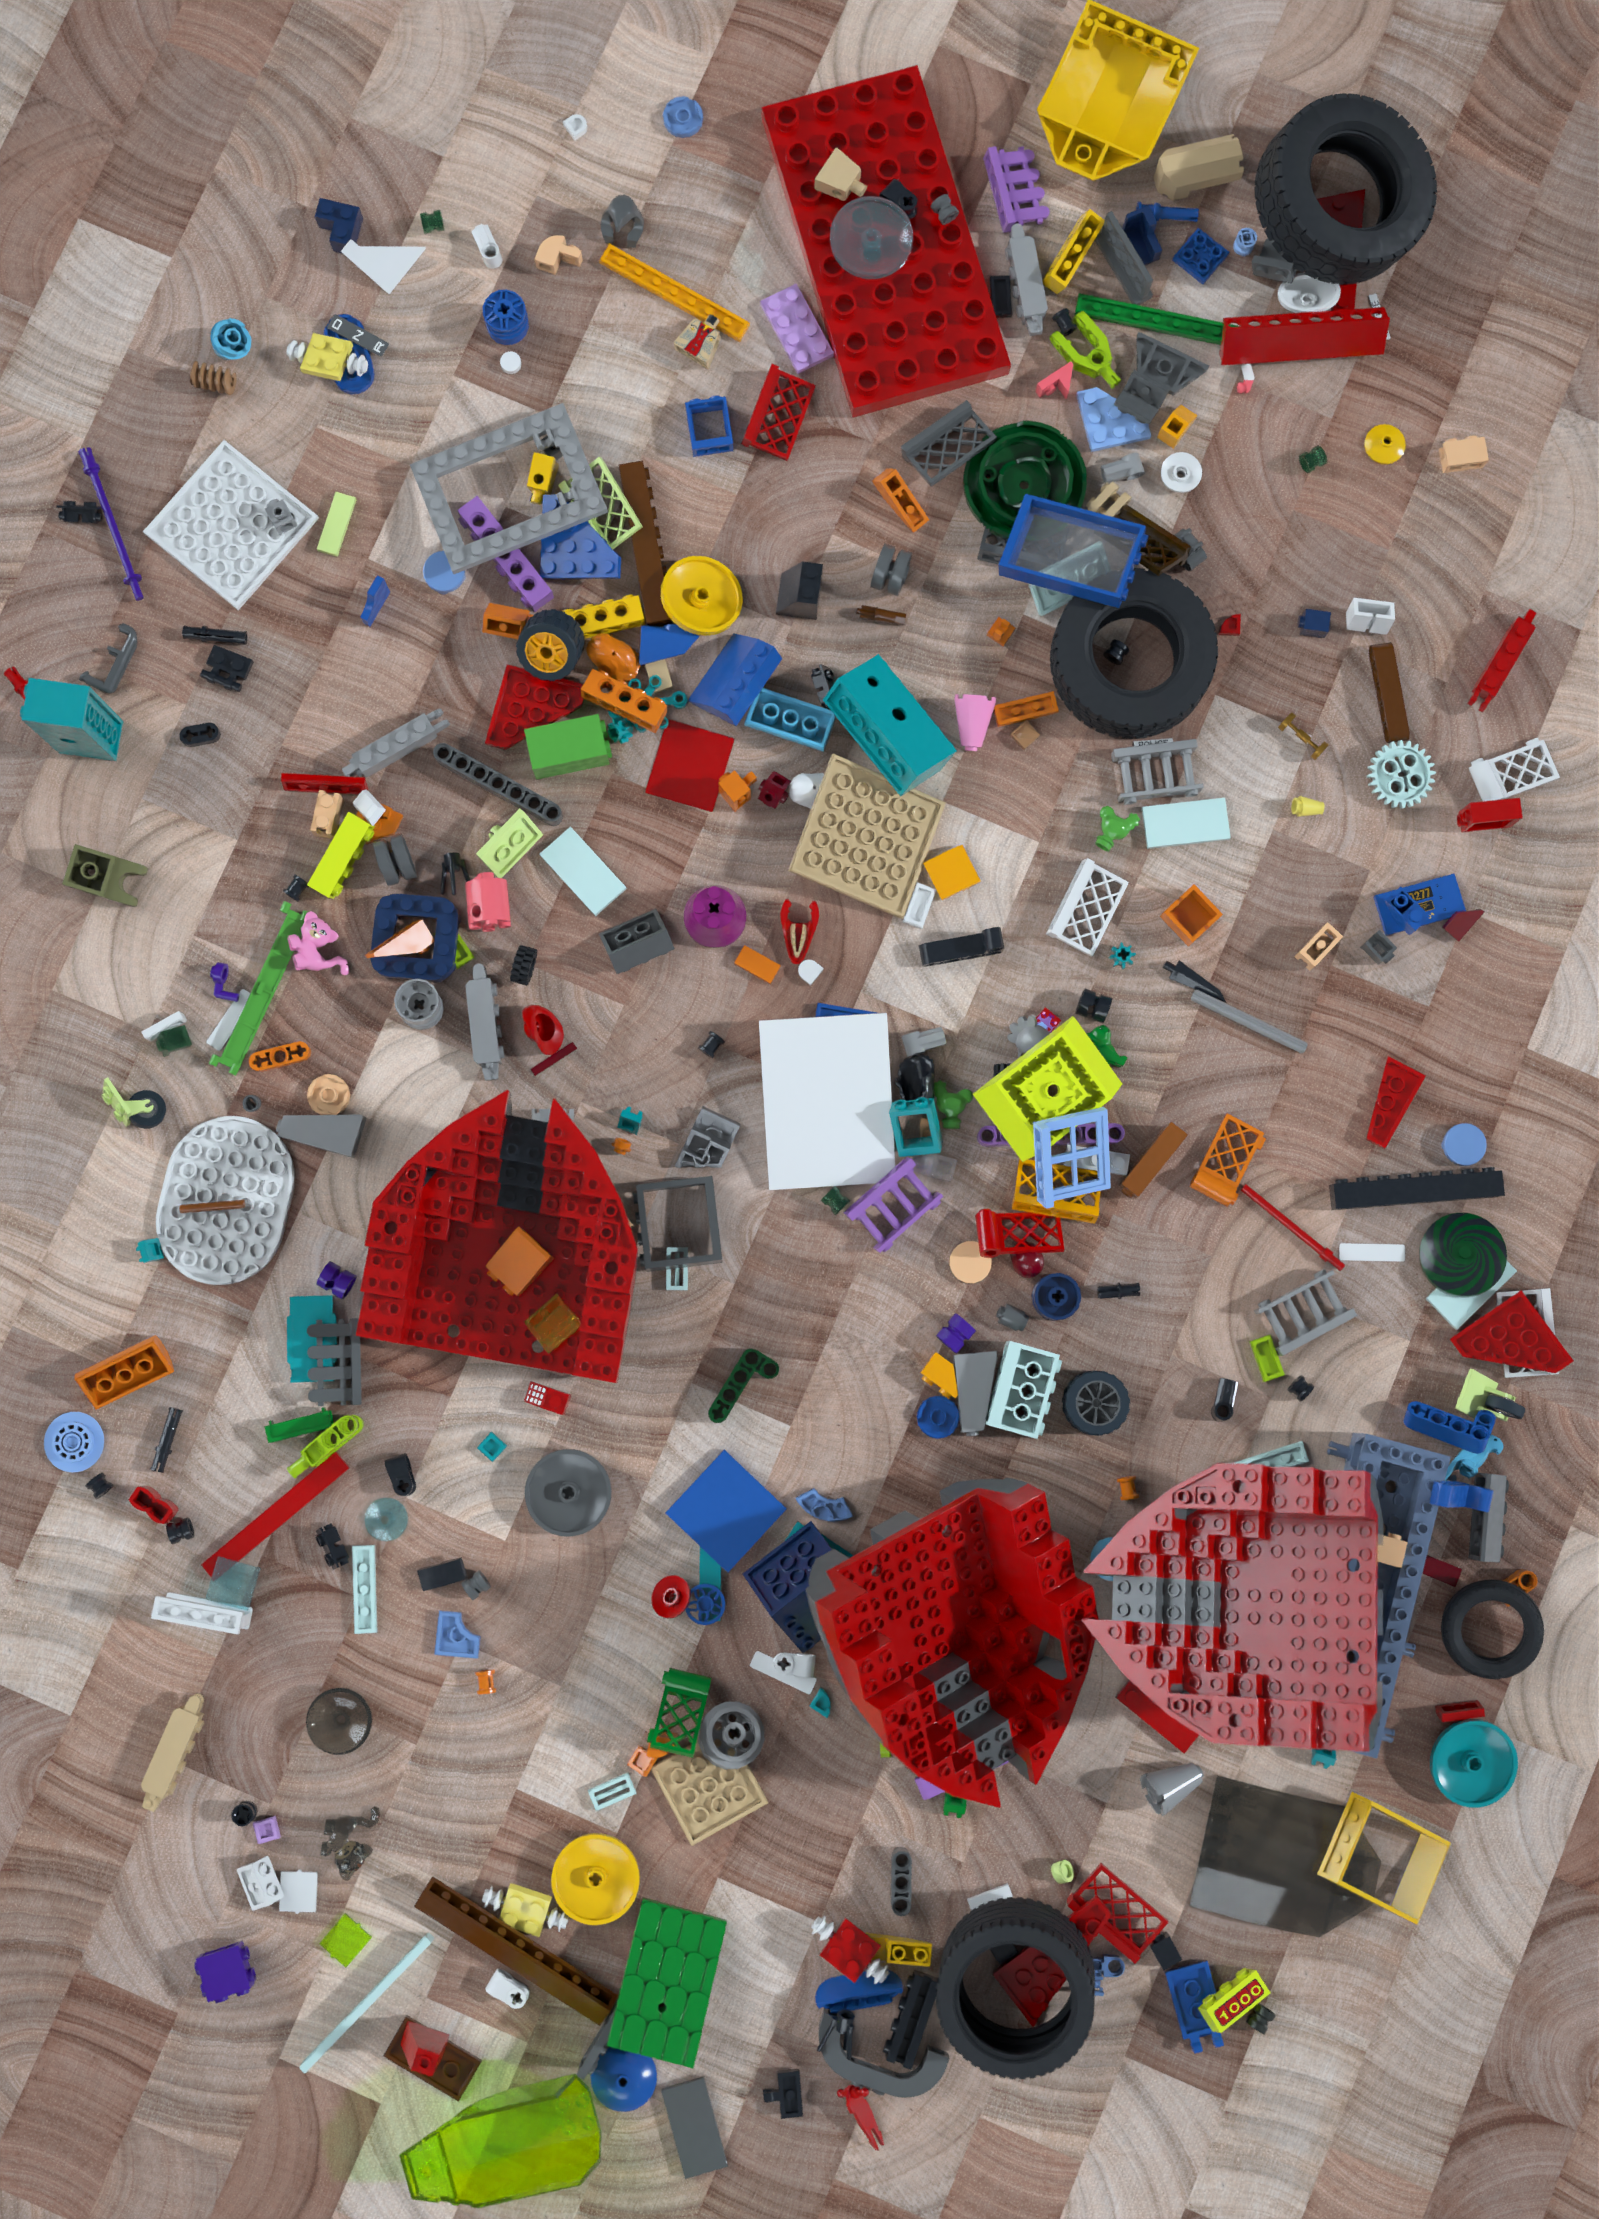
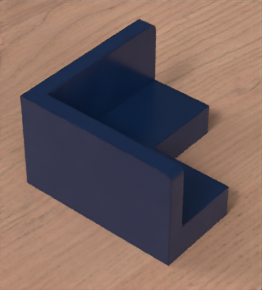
(1140, 230)

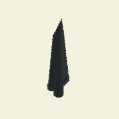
(1183, 974)

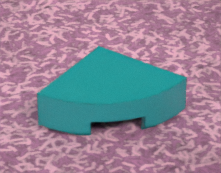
(821, 1703)

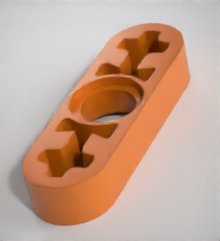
(266, 1065)

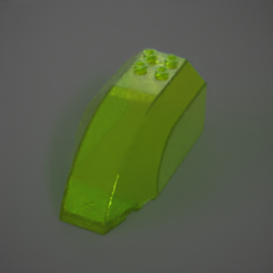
(509, 2146)

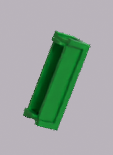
(299, 1426)

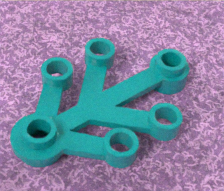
(649, 691)

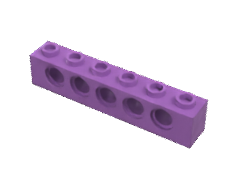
(541, 593)

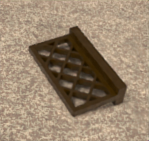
(1161, 543)

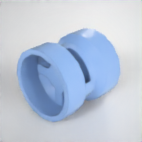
(1245, 241)

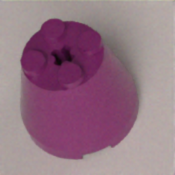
(711, 928)

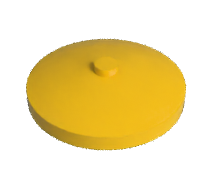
(701, 595)
(595, 1879)

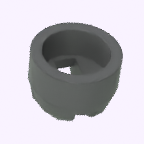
(249, 1106)

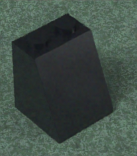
(800, 591)

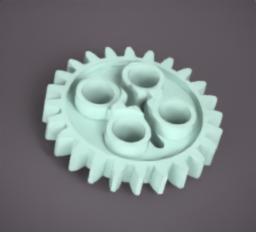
(1419, 769)

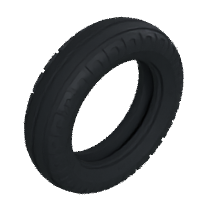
(1502, 1666)

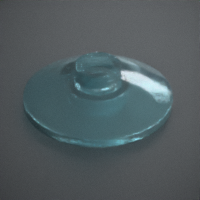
(397, 1519)

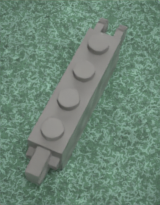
(1027, 280)
(395, 745)
(483, 1022)

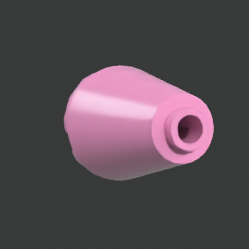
(973, 719)

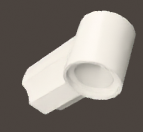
(487, 246)

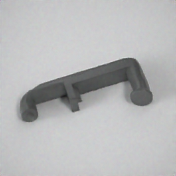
(120, 665)

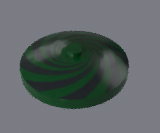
(1462, 1255)

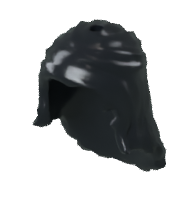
(916, 1076)

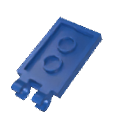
(1188, 1989)

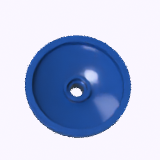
(635, 2068)

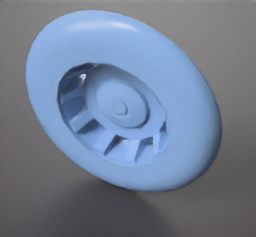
(73, 1442)

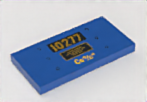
(1437, 897)

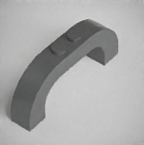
(878, 2078)

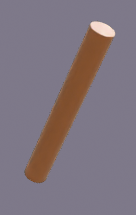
(212, 1206)

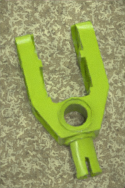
(1085, 364)
(322, 1447)

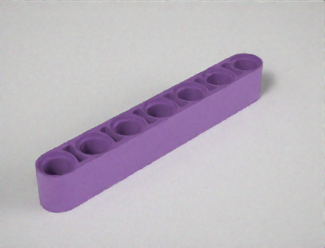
(1081, 1131)

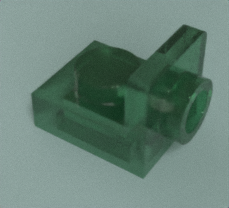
(173, 1040)

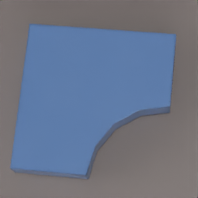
(454, 1638)

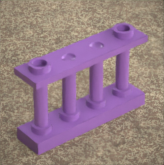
(874, 1198)

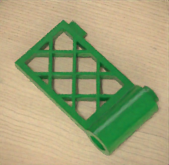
(683, 1685)

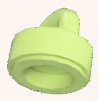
(1062, 1871)

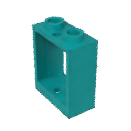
(921, 1145)

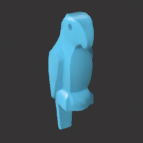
(1470, 1462)

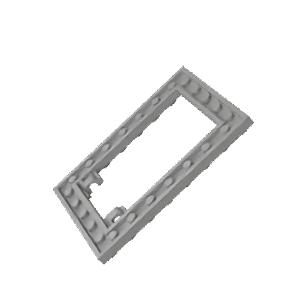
(587, 497)

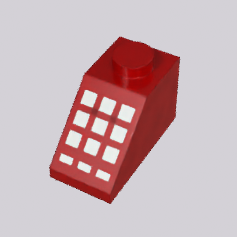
(547, 1398)

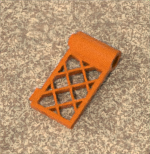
(1219, 1186)

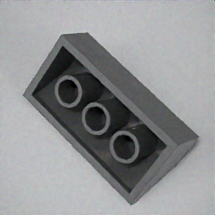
(1488, 1527)

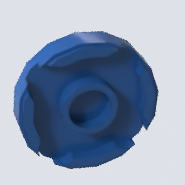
(937, 1417)

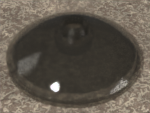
(325, 1727)

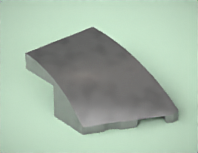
(708, 1140)

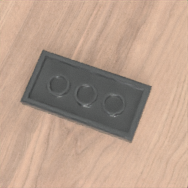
(694, 2127)

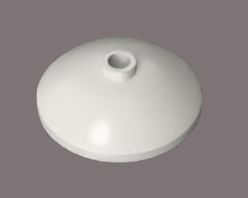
(1308, 294)

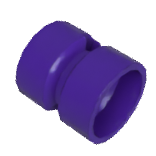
(338, 1281)
(955, 1333)

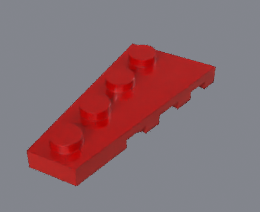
(1394, 1096)

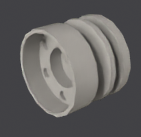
(410, 996)

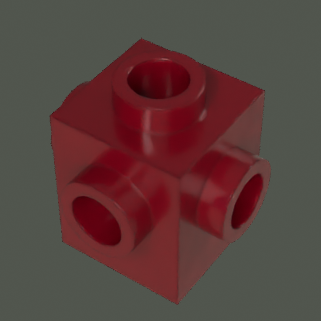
(774, 790)

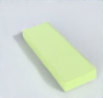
(336, 524)

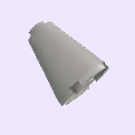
(1170, 1786)

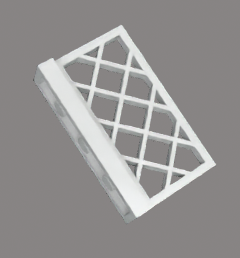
(1071, 898)
(1544, 1308)

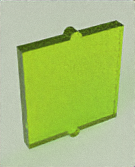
(345, 1940)

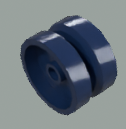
(1068, 1293)

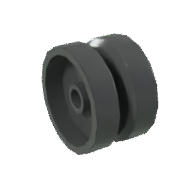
(890, 569)
(392, 860)

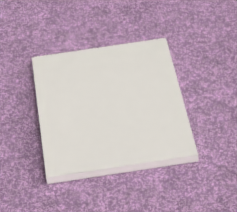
(827, 1100)

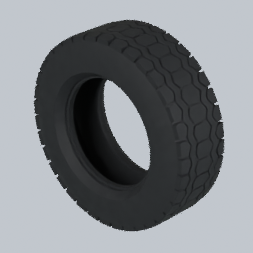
(1391, 157)

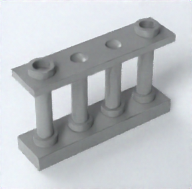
(1164, 752)
(1304, 1333)

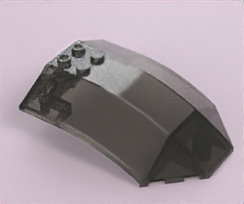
(1265, 1861)

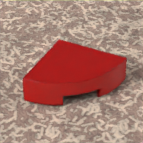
(1231, 626)

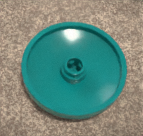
(1473, 1763)

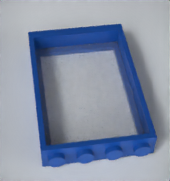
(1073, 551)

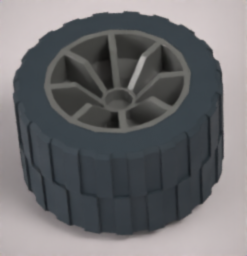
(1096, 1403)

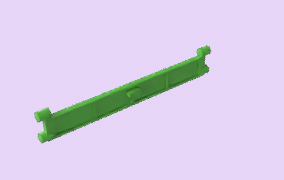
(261, 993)

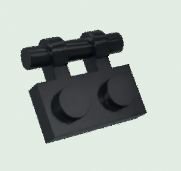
(228, 662)

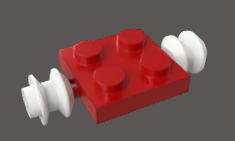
(850, 1950)

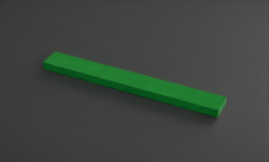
(1151, 319)

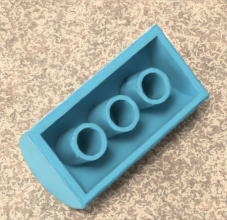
(791, 719)

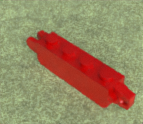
(1503, 659)

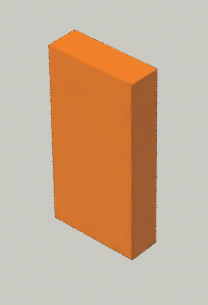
(757, 964)

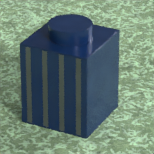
(1314, 623)

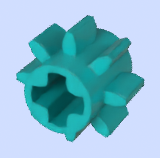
(620, 730)
(1125, 951)

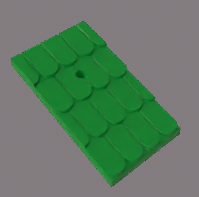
(667, 1983)

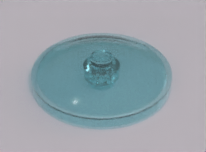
(871, 237)

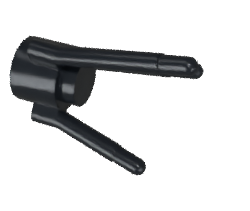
(452, 864)
(844, 2025)

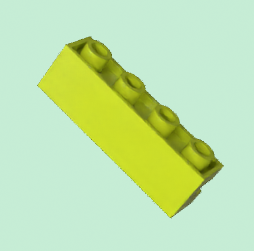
(341, 856)

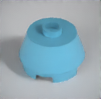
(230, 339)

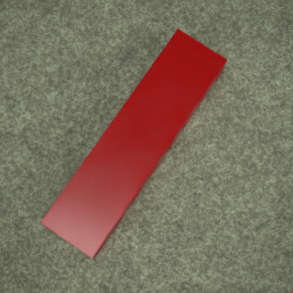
(1304, 339)

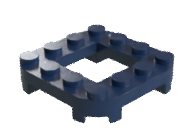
(445, 937)

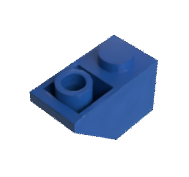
(1406, 911)

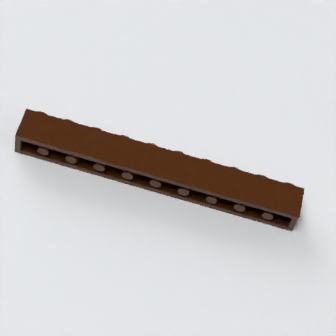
(516, 1951)

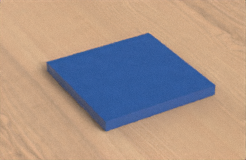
(726, 1511)

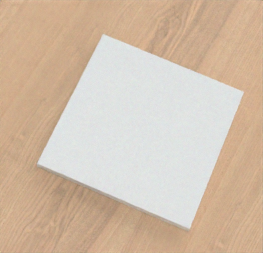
(222, 526)

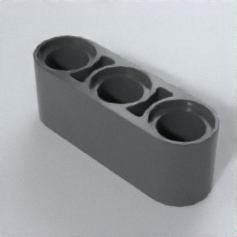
(901, 1892)

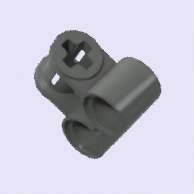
(1196, 553)

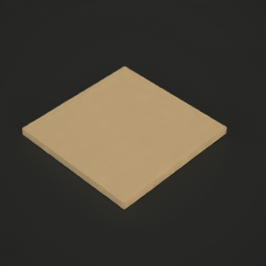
(866, 837)

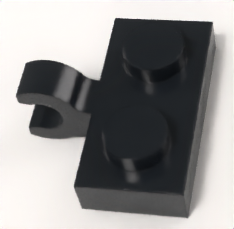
(787, 2094)

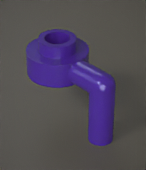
(219, 974)

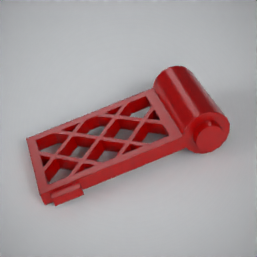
(992, 1239)

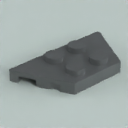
(1166, 364)

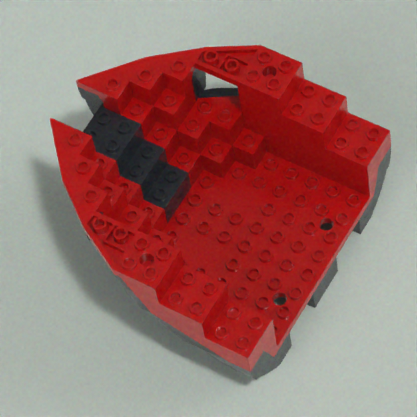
(445, 1223)

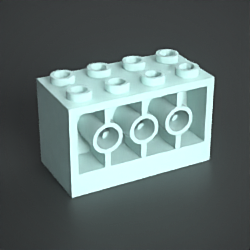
(1007, 1388)

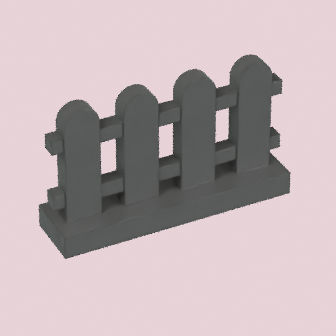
(336, 1373)

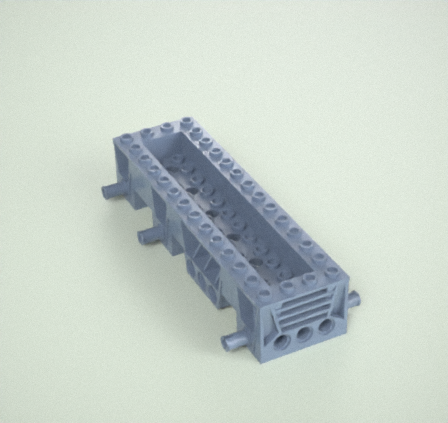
(1412, 1517)

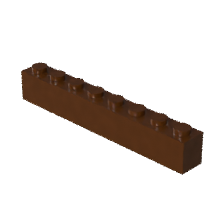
(644, 541)

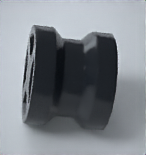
(1116, 652)
(1300, 1388)
(99, 1485)

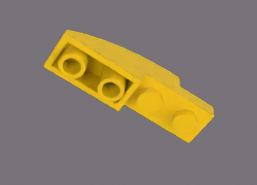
(902, 1950)

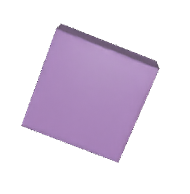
(266, 1829)

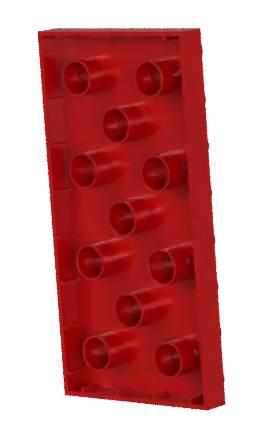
(933, 317)

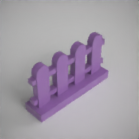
(1006, 199)

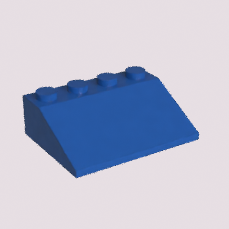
(736, 678)

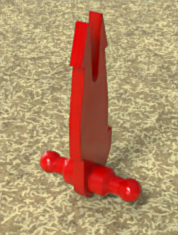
(862, 2112)

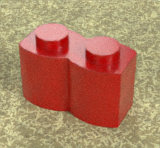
(157, 1508)

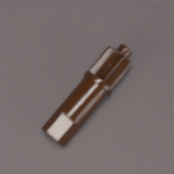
(882, 615)

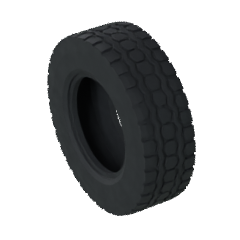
(1128, 712)

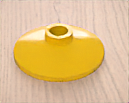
(1380, 451)

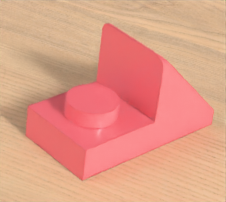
(1059, 379)

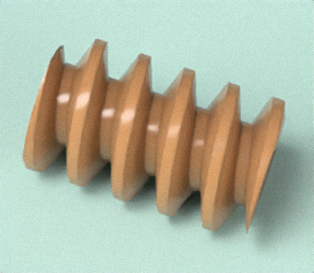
(213, 379)

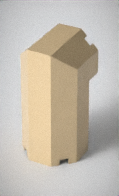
(1198, 166)

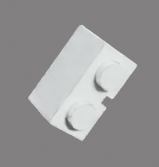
(1370, 615)

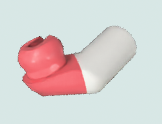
(1245, 386)

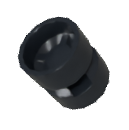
(1098, 1011)

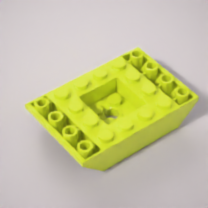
(1021, 1090)

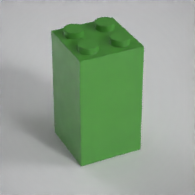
(568, 746)

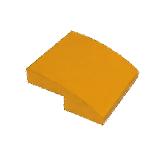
(952, 872)

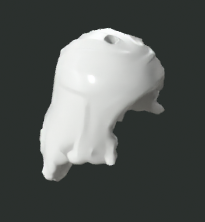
(802, 789)

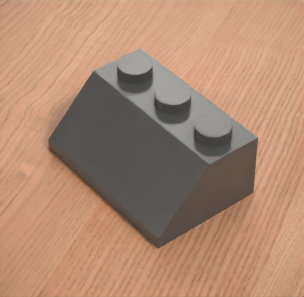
(636, 941)

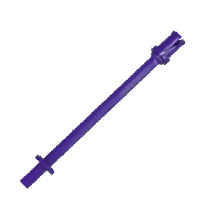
(92, 469)

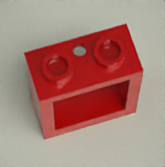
(1490, 815)

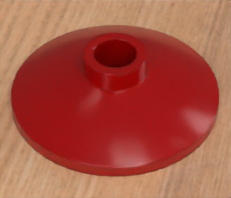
(663, 1596)

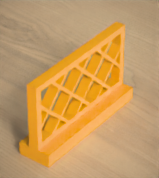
(1061, 1208)

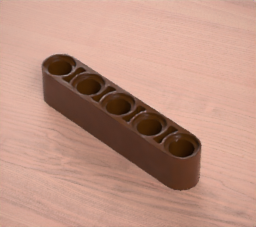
(1389, 692)

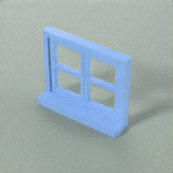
(1043, 1160)

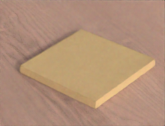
(707, 1795)

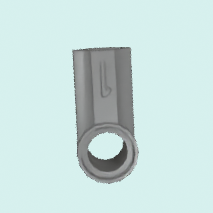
(1128, 467)
(916, 1042)

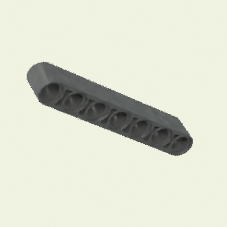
(491, 777)

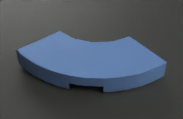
(824, 1508)

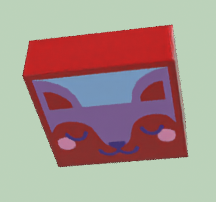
(1047, 1020)

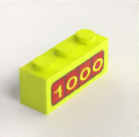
(1233, 2000)

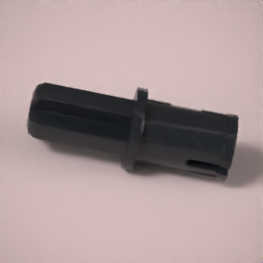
(1118, 1290)

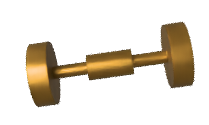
(1303, 736)

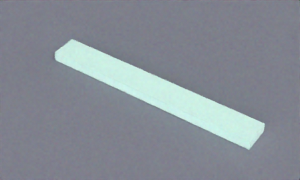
(373, 1995)

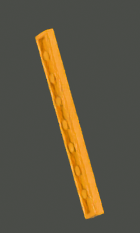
(673, 291)

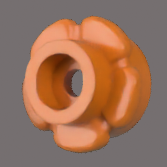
(621, 1145)

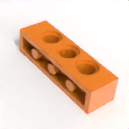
(611, 701)

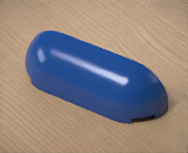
(843, 1994)

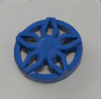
(705, 1604)

